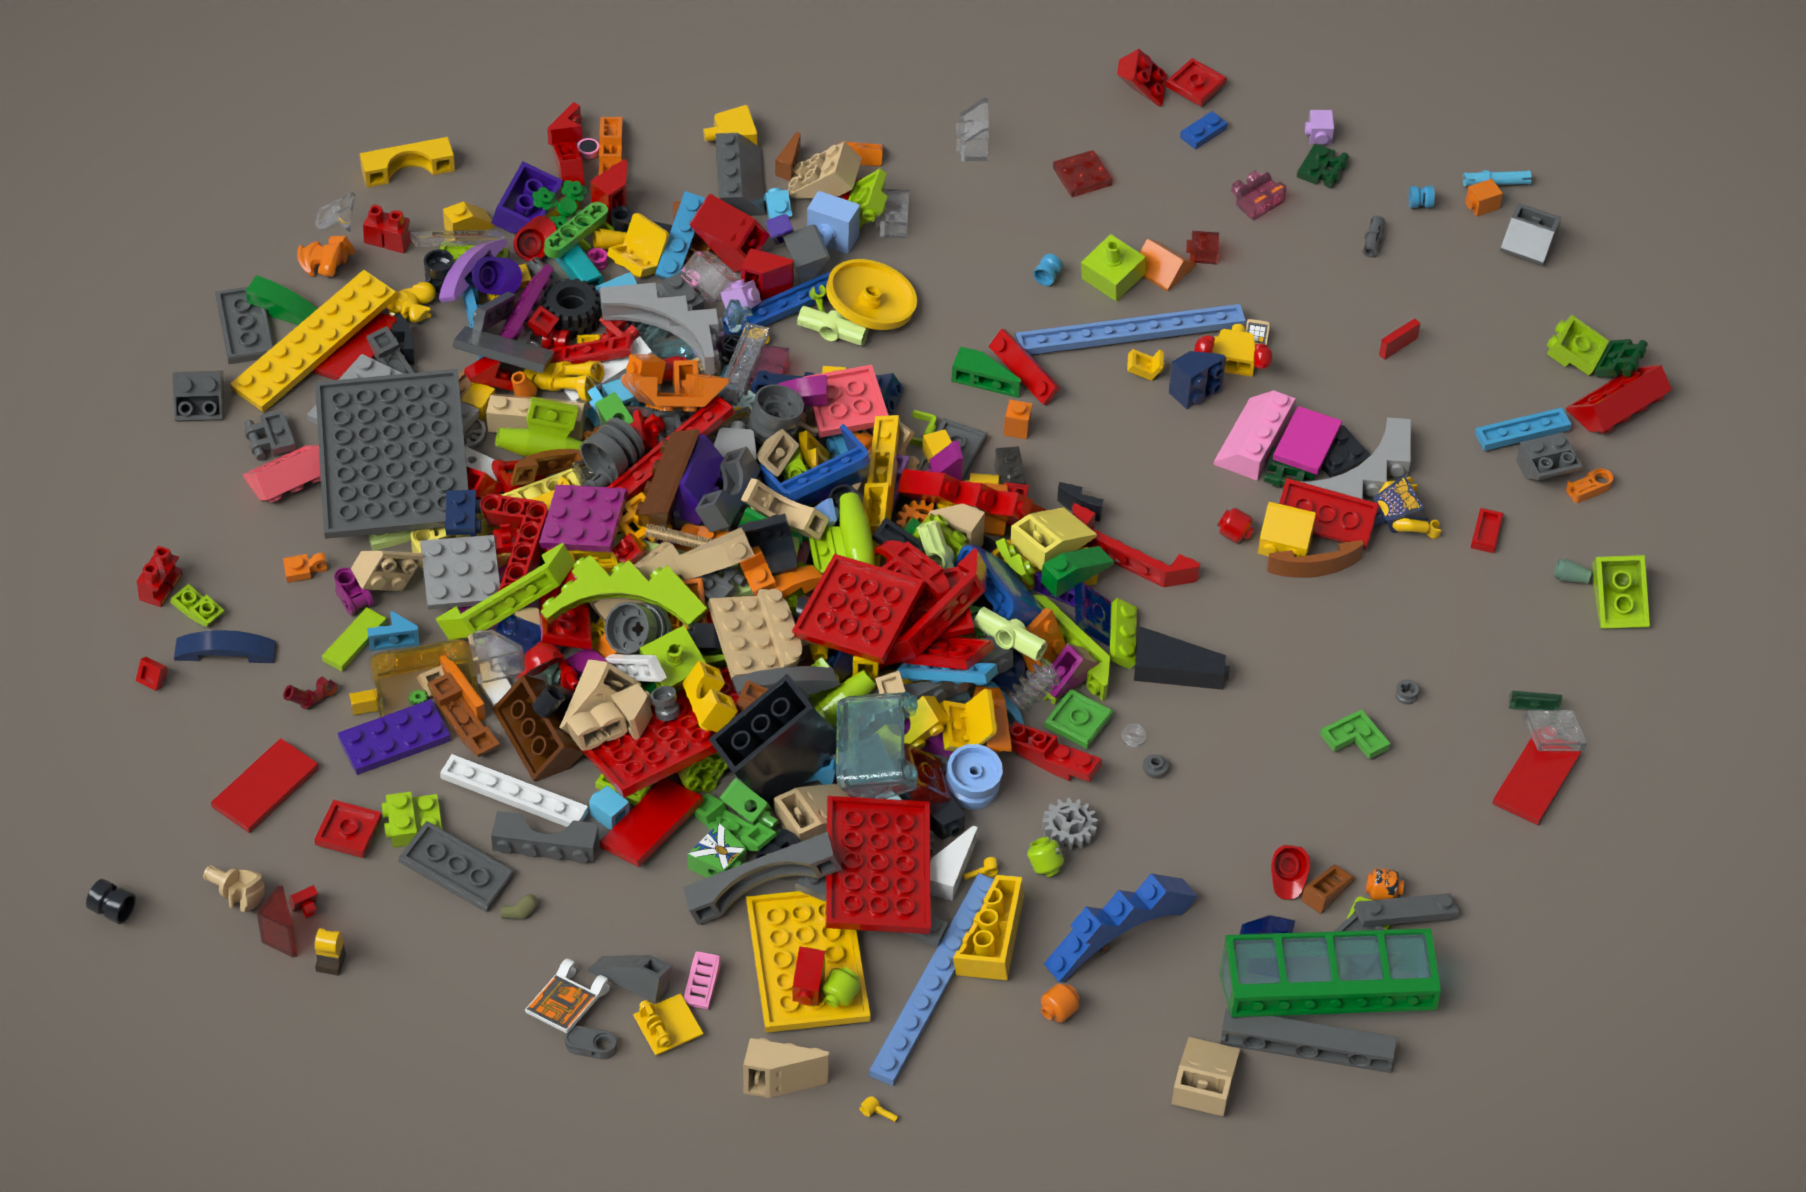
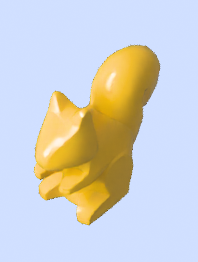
(409, 301)

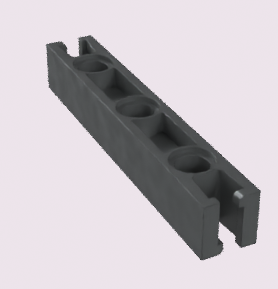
(1310, 1041)

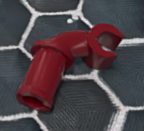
(309, 697)

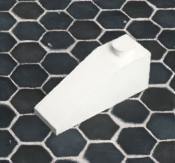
(950, 864)

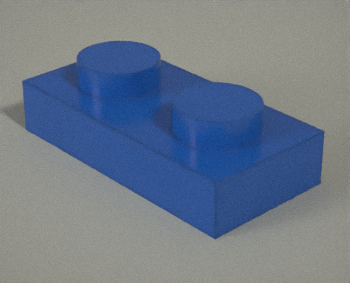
(1203, 130)

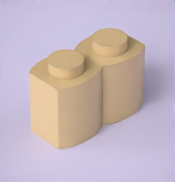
(598, 725)

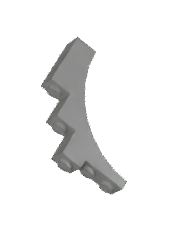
(645, 305)
(1388, 459)

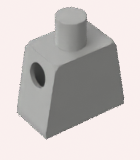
(735, 438)

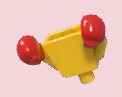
(1239, 349)

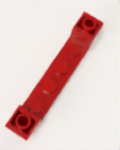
(1182, 570)
(943, 612)

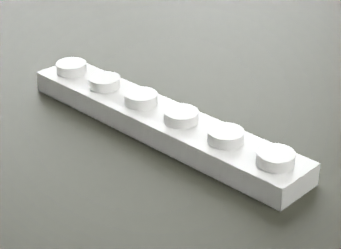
(512, 791)

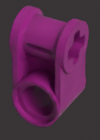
(350, 592)

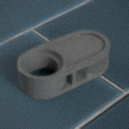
(584, 1040)

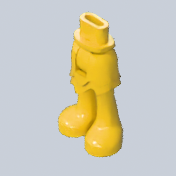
(557, 377)

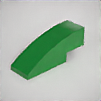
(278, 300)

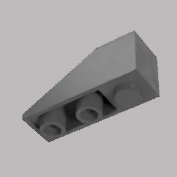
(637, 973)

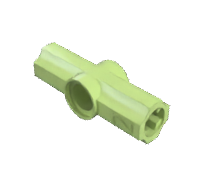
(832, 325)
(935, 544)
(1010, 634)

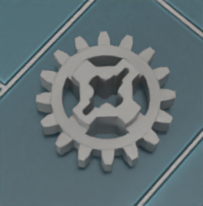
(1069, 823)

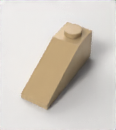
(715, 555)

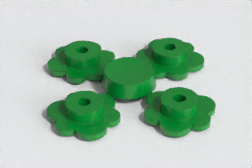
(566, 206)

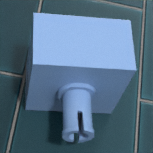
(835, 220)

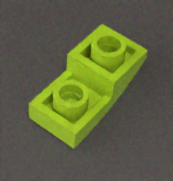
(1015, 561)
(195, 606)

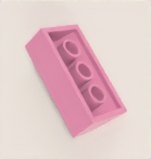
(1256, 433)

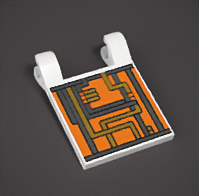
(565, 1001)

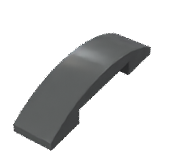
(387, 350)

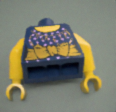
(1402, 509)

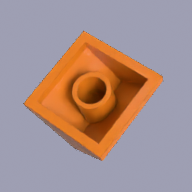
(1164, 265)

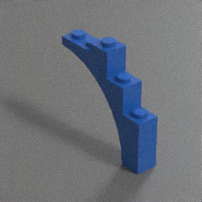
(1096, 926)

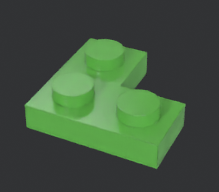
(1358, 729)

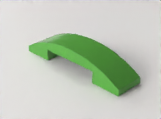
(751, 836)

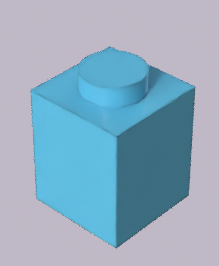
(608, 807)

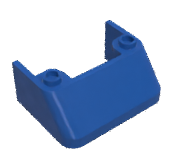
(817, 482)

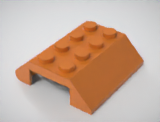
(698, 391)

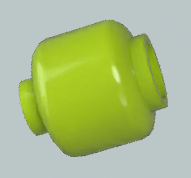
(1045, 856)
(841, 987)

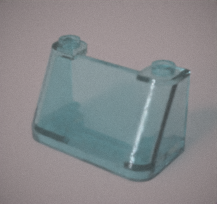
(872, 745)

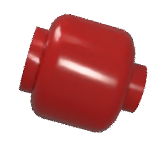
(1235, 525)

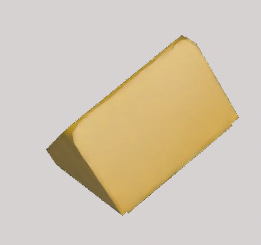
(363, 702)

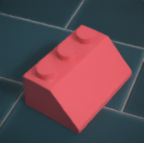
(285, 473)

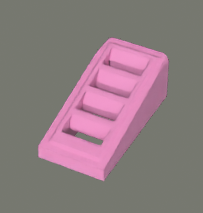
(703, 964)

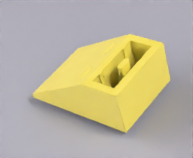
(1048, 534)

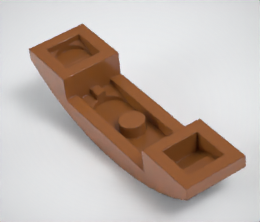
(544, 464)
(1316, 565)
(461, 717)

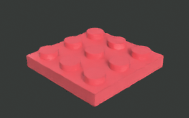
(852, 401)

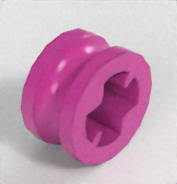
(599, 253)

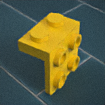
(641, 247)
(970, 721)

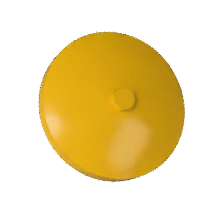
(871, 294)

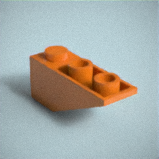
(1001, 740)

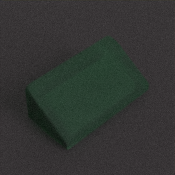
(1534, 701)

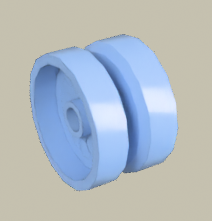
(974, 776)

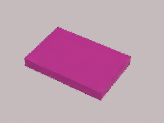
(1307, 440)

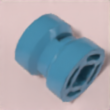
(1421, 196)
(1048, 269)

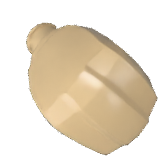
(238, 886)

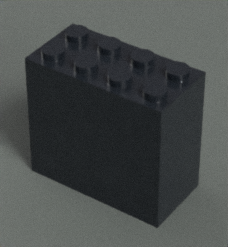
(777, 740)

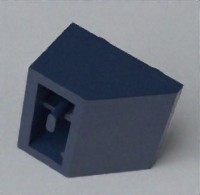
(1196, 377)

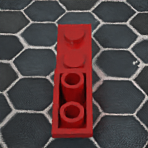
(1046, 752)

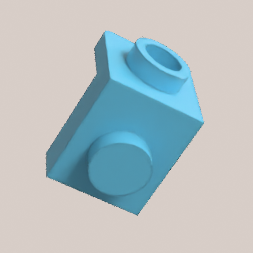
(777, 202)

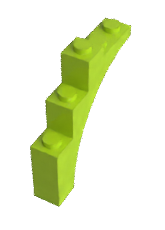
(626, 582)

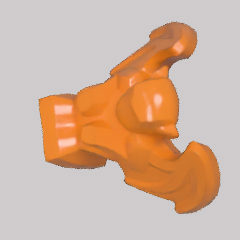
(327, 256)

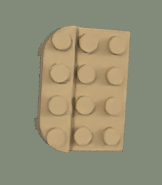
(755, 632)

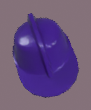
(496, 275)

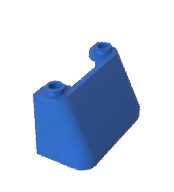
(1004, 588)

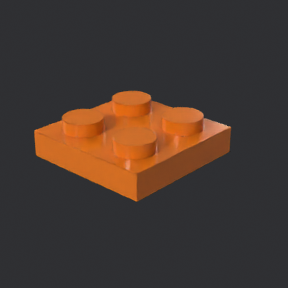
(1046, 628)

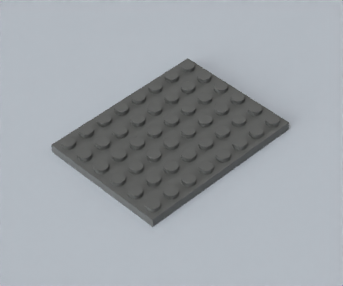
(389, 451)

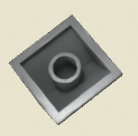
(807, 251)

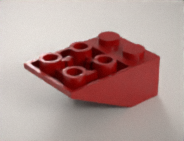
(728, 231)

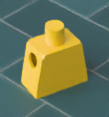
(732, 121)

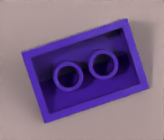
(517, 204)
(699, 478)

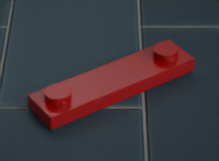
(596, 350)
(1024, 366)

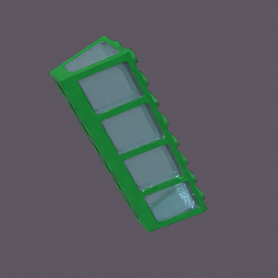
(1330, 972)

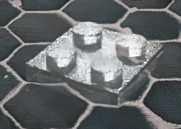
(1555, 730)

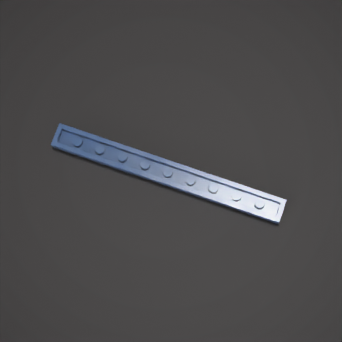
(1131, 329)
(928, 989)

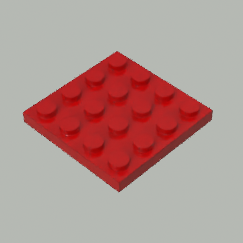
(858, 608)

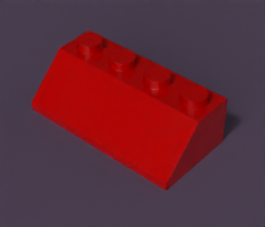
(1620, 399)

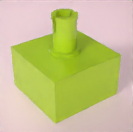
(1113, 267)
(676, 656)

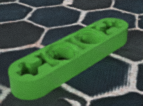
(571, 227)

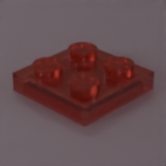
(1082, 173)

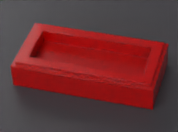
(1399, 338)
(1487, 530)

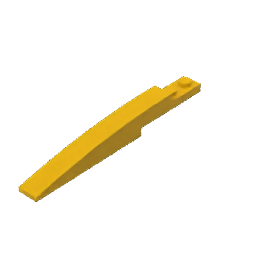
(882, 474)

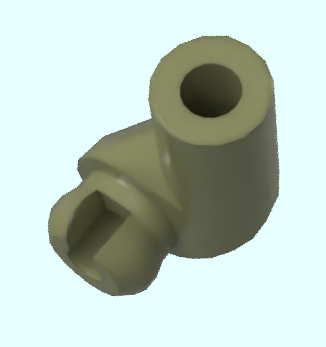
(521, 909)

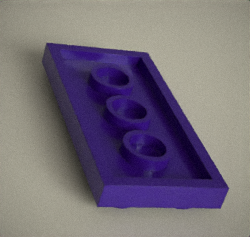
(394, 737)

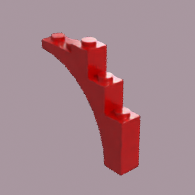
(950, 491)

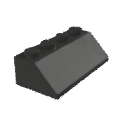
(740, 173)

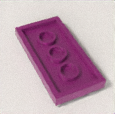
(523, 308)

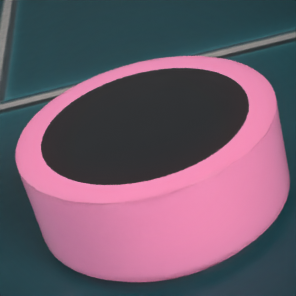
(588, 148)

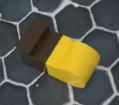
(329, 951)

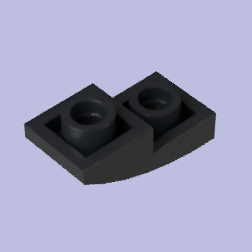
(403, 335)
(1070, 494)

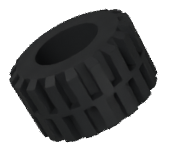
(575, 304)

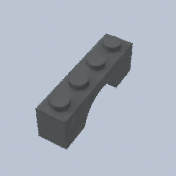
(721, 506)
(574, 843)

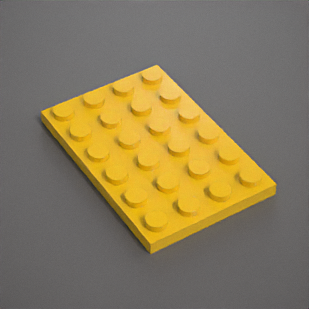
(777, 929)

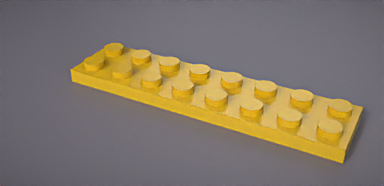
(313, 341)

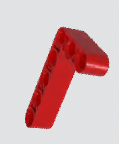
(528, 524)

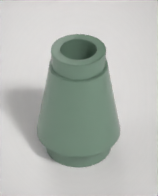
(1571, 572)

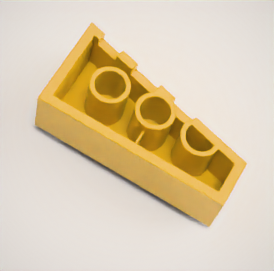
(991, 939)

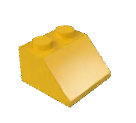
(1286, 530)

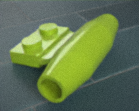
(547, 429)
(849, 540)
(859, 684)

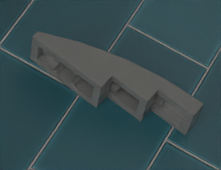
(809, 678)

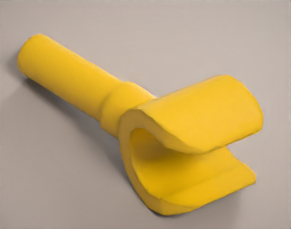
(990, 869)
(872, 1105)

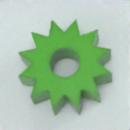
(418, 694)

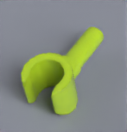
(818, 298)

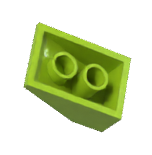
(1621, 591)

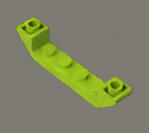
(511, 598)
(1098, 675)

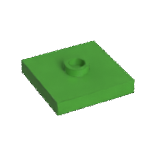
(1078, 718)

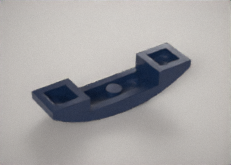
(225, 643)

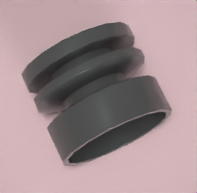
(775, 409)
(612, 447)
(635, 625)

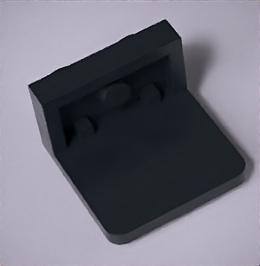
(775, 542)

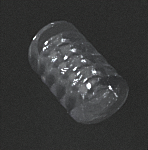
(1034, 687)

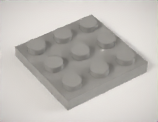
(459, 571)

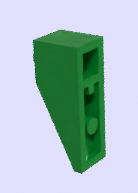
(982, 372)
(1073, 567)

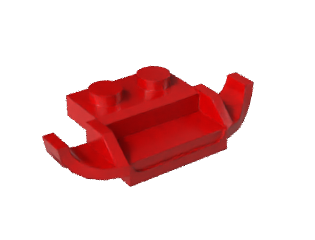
(912, 562)

